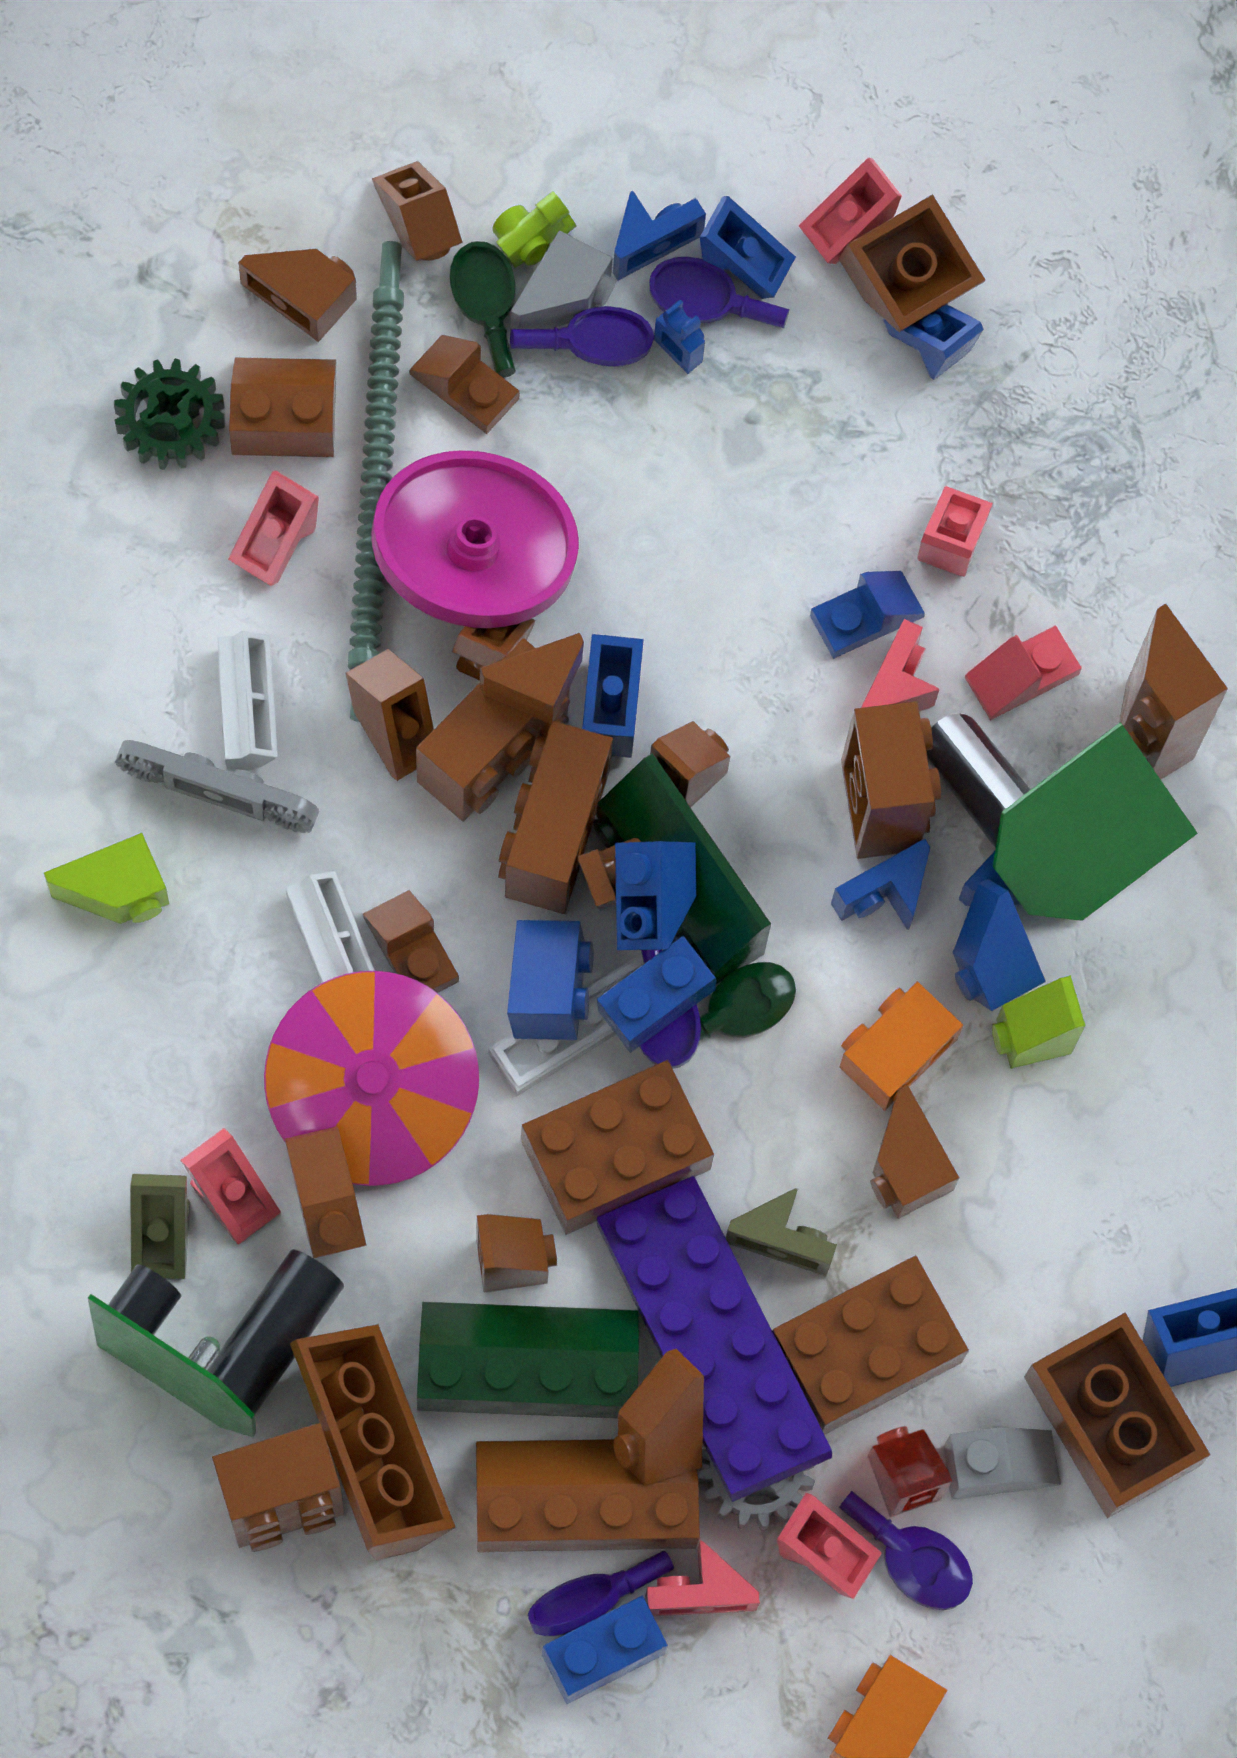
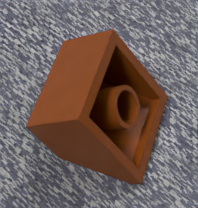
(911, 265)
(283, 407)

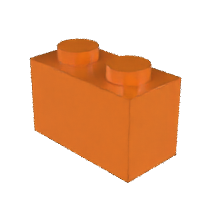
(899, 1044)
(891, 1714)

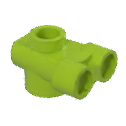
(527, 235)

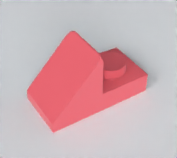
(851, 210)
(275, 528)
(954, 531)
(1022, 671)
(896, 678)
(230, 1186)
(827, 1546)
(719, 1590)

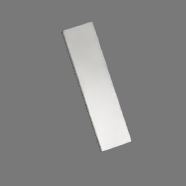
(533, 1060)

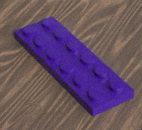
(702, 1305)

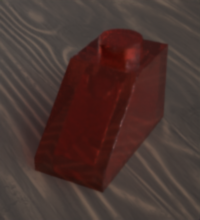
(908, 1470)

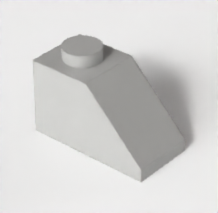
(564, 284)
(1000, 1461)

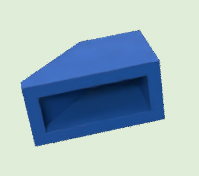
(994, 950)

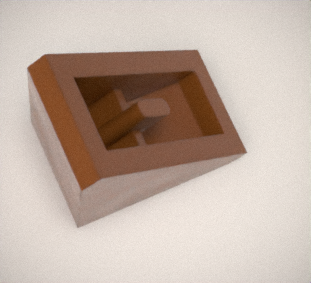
(536, 678)

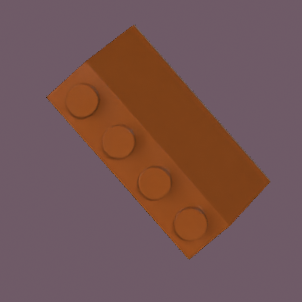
(1170, 695)
(373, 1440)
(577, 1499)

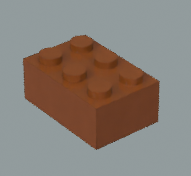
(479, 749)
(889, 778)
(555, 816)
(616, 1146)
(871, 1344)
(1116, 1415)
(280, 1487)

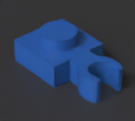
(680, 337)

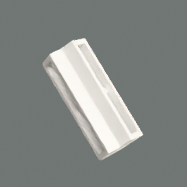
(247, 700)
(328, 926)

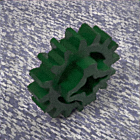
(177, 394)

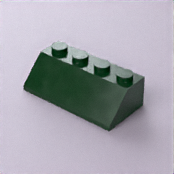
(724, 918)
(527, 1359)

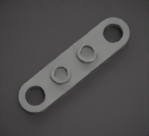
(234, 791)

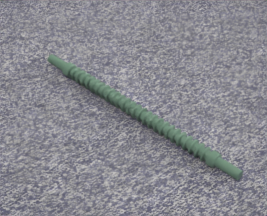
(387, 302)

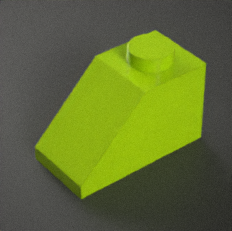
(112, 882)
(1039, 1024)

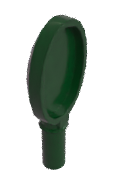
(486, 294)
(749, 1001)

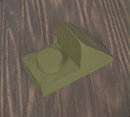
(159, 1223)
(766, 1234)

